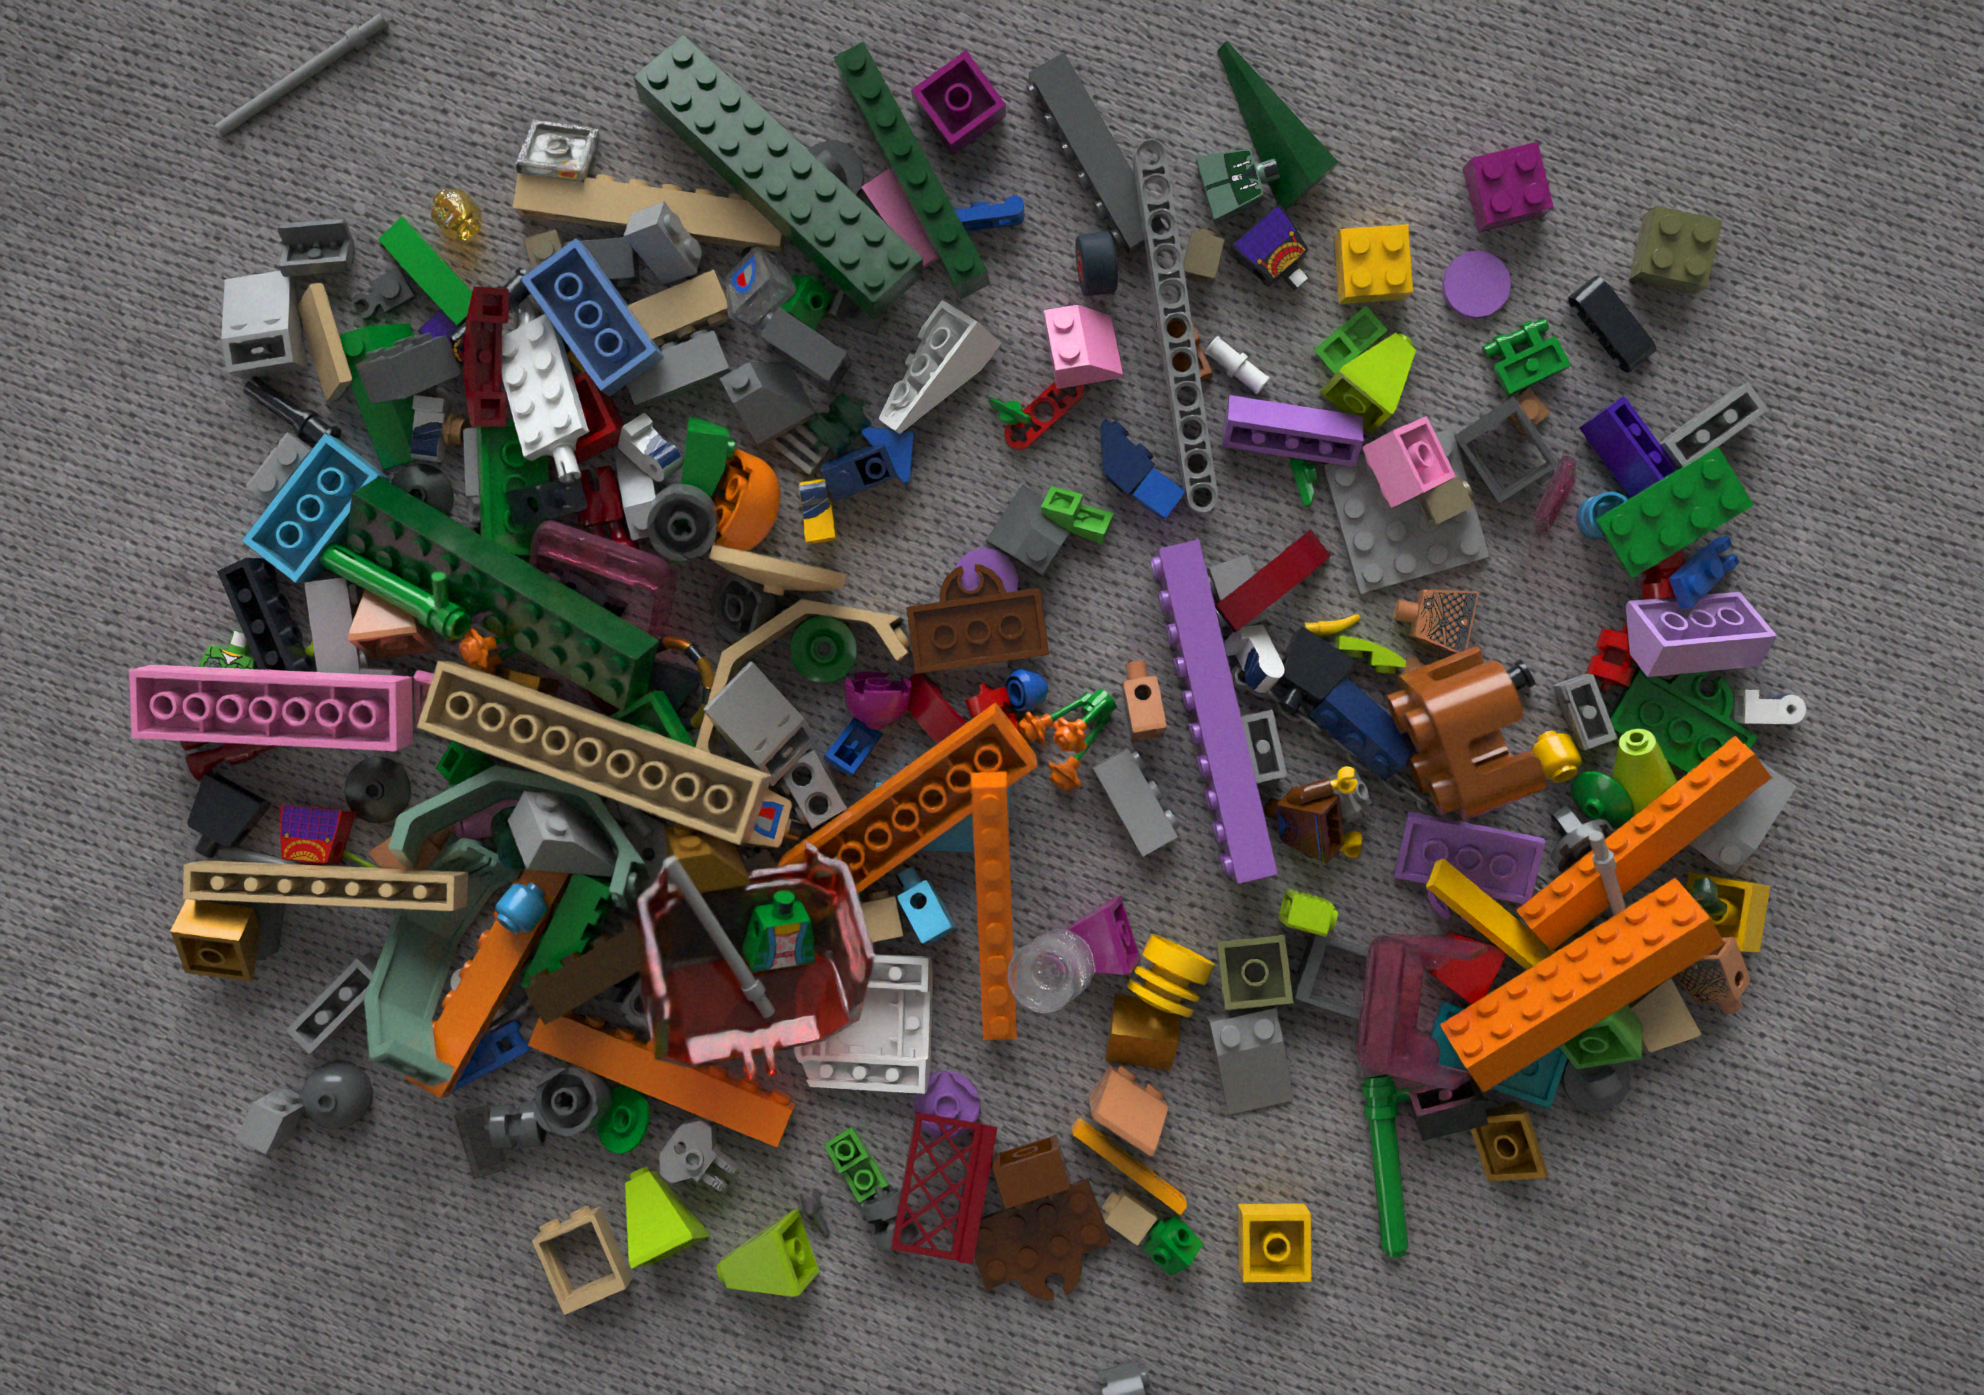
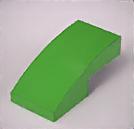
(1350, 339)
(1068, 512)

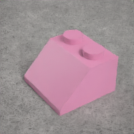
(1081, 346)
(1408, 461)

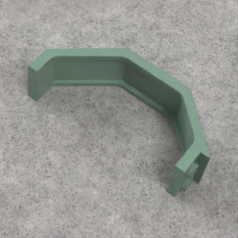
(506, 783)
(417, 963)

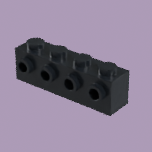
(265, 616)

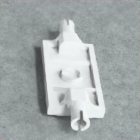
(542, 391)

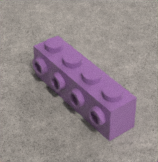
(1292, 431)

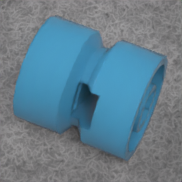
(1594, 508)

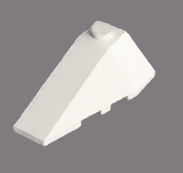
(947, 357)

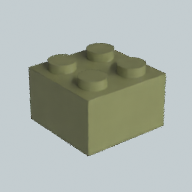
(1675, 250)
(1255, 972)

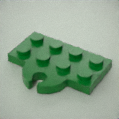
(1679, 716)

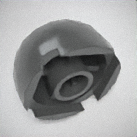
(741, 606)
(337, 1095)

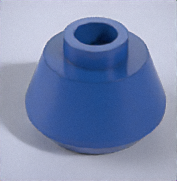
(1026, 690)

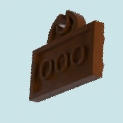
(976, 624)
(1041, 1241)

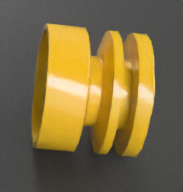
(1170, 976)

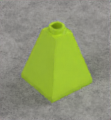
(1373, 381)
(657, 1220)
(773, 1260)

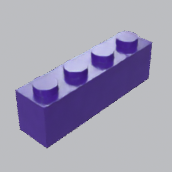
(1627, 447)

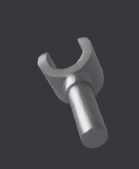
(812, 1209)

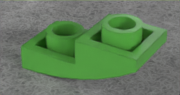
(856, 1164)

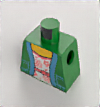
(779, 935)

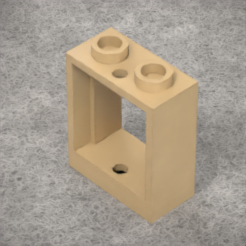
(594, 1291)

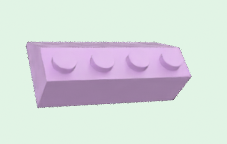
(1711, 636)

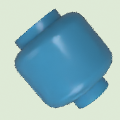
(521, 908)

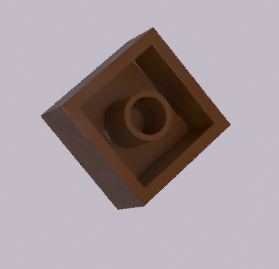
(1031, 1173)

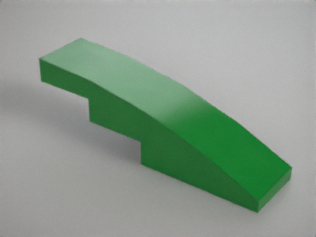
(428, 270)

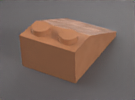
(1129, 1108)

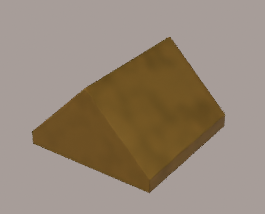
(1141, 1034)
(1509, 1145)

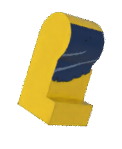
(817, 512)

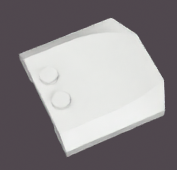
(890, 1041)

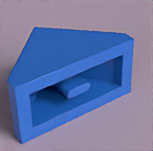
(899, 447)
(852, 747)

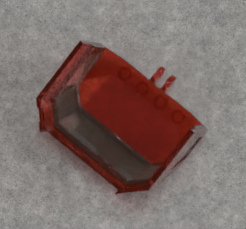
(697, 1000)

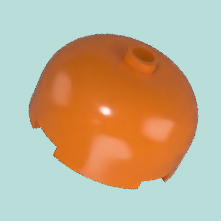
(749, 504)

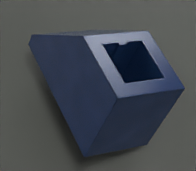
(1121, 460)
(857, 471)

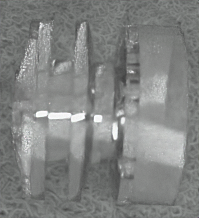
(1036, 977)

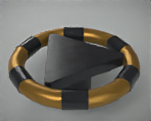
(681, 682)

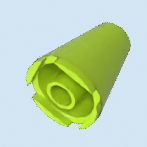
(1642, 768)

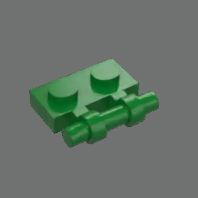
(1531, 365)

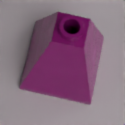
(1109, 938)

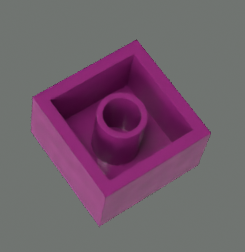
(959, 102)
(1508, 187)

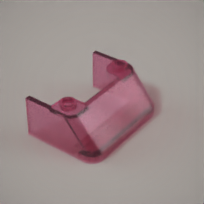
(610, 560)
(1391, 1006)

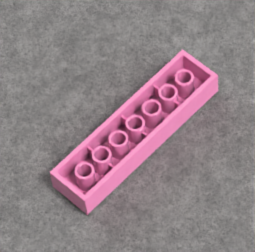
(271, 707)

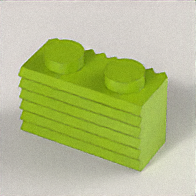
(1307, 912)

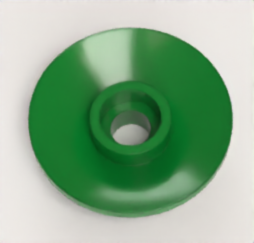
(806, 653)
(1602, 798)
(625, 1121)

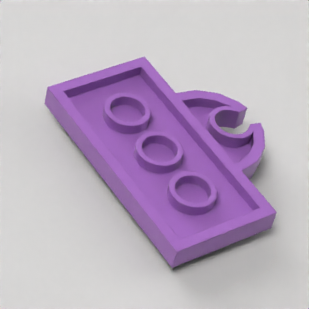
(1493, 859)

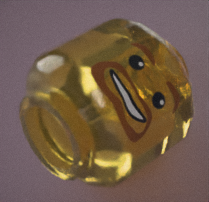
(456, 214)

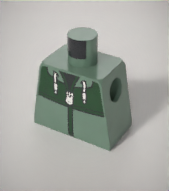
(1234, 182)

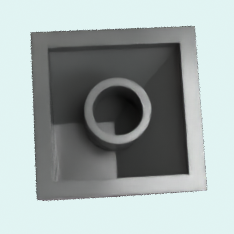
(768, 399)
(1028, 533)

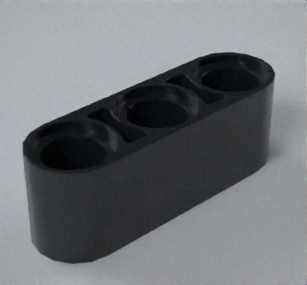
(1613, 323)

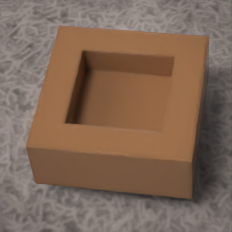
(1533, 408)

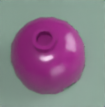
(876, 699)

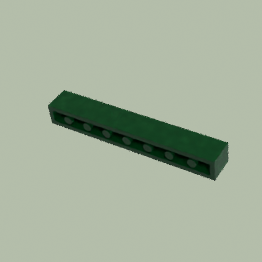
(912, 170)

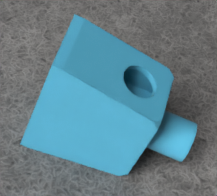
(933, 919)

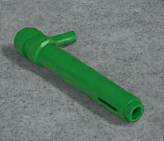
(431, 610)
(1381, 1113)

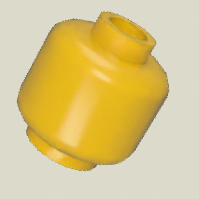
(1557, 756)

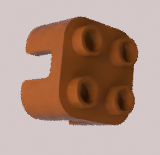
(1455, 724)

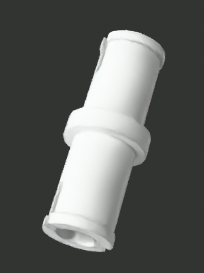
(1237, 365)

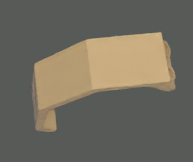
(735, 655)

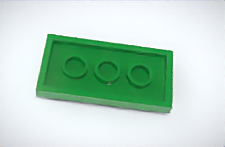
(501, 470)
(1674, 512)

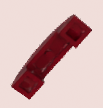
(483, 356)
(1272, 581)
(931, 709)

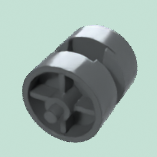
(514, 1125)
(881, 1212)

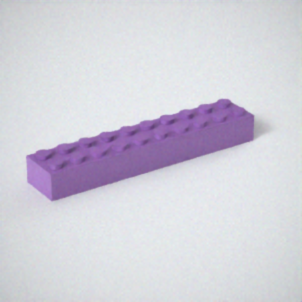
(1214, 711)

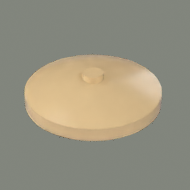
(777, 573)

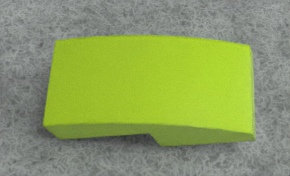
(1377, 655)

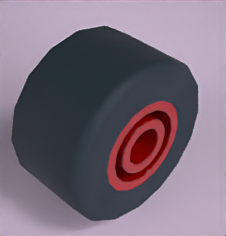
(1096, 263)

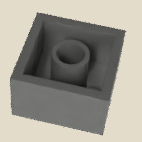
(407, 367)

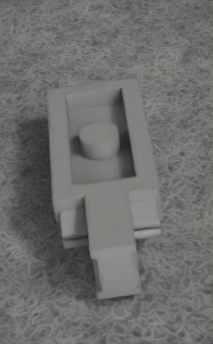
(471, 474)

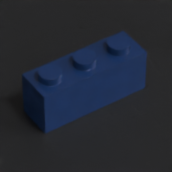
(1364, 729)

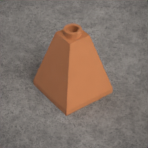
(387, 631)

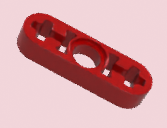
(1031, 435)

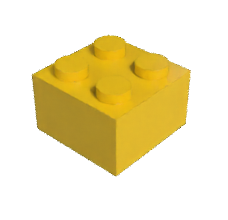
(1373, 264)
(1274, 1242)

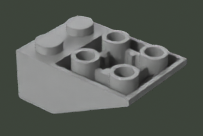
(261, 326)
(760, 723)

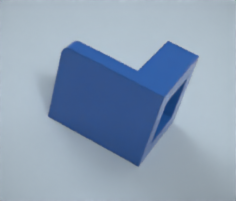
(1158, 494)

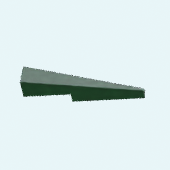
(1276, 132)

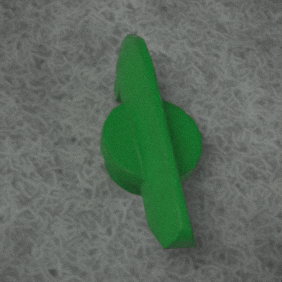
(1010, 412)
(1304, 476)

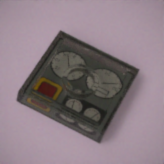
(557, 151)

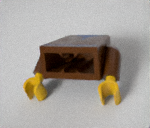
(1312, 818)

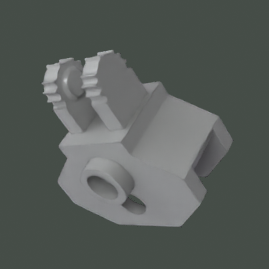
(701, 1150)

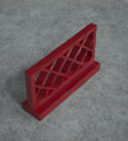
(972, 1194)

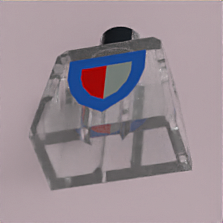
(757, 287)

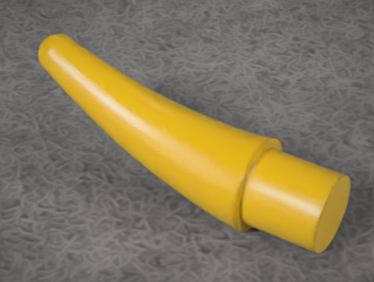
(1326, 628)

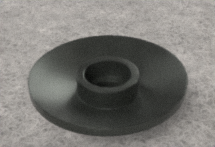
(431, 482)
(393, 790)

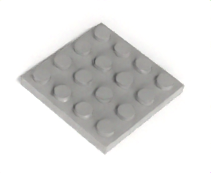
(1396, 542)

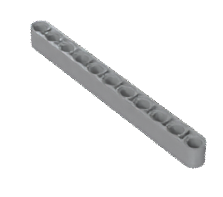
(1179, 311)

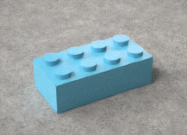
(311, 509)

